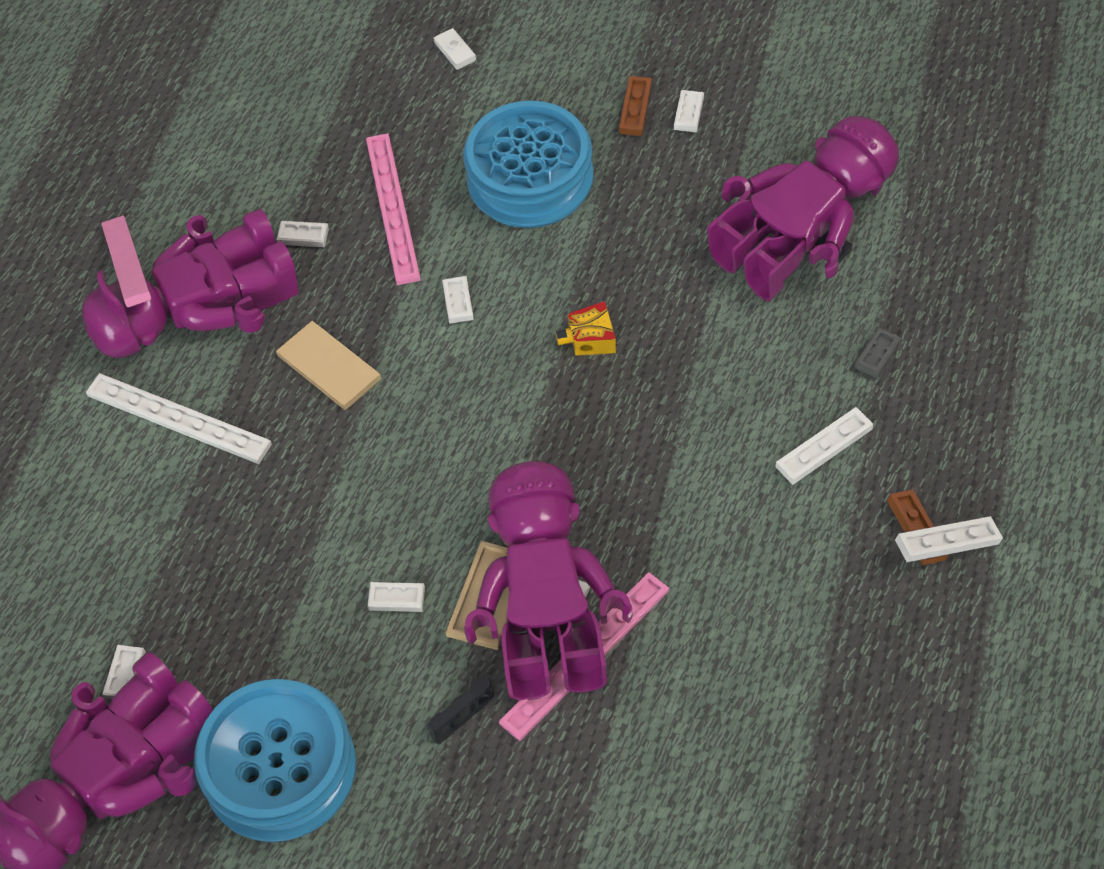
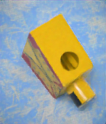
(589, 331)

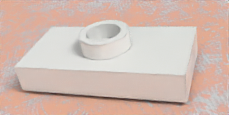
(454, 49)
(689, 111)
(303, 233)
(457, 299)
(396, 597)
(121, 669)

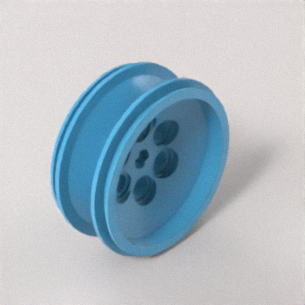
(528, 164)
(255, 720)

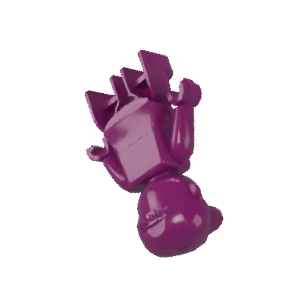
(801, 206)
(198, 285)
(534, 514)
(106, 764)

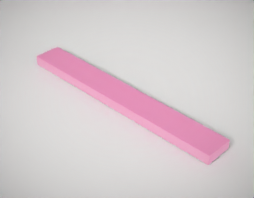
(393, 209)
(126, 261)
(529, 713)

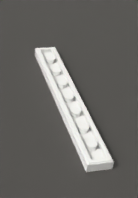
(179, 418)

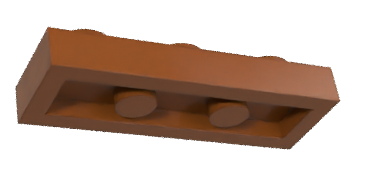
(635, 106)
(912, 517)

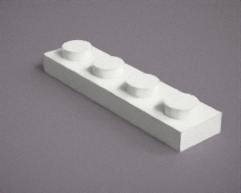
(824, 445)
(948, 539)

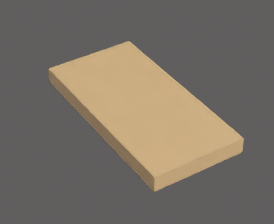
(328, 365)
(468, 599)

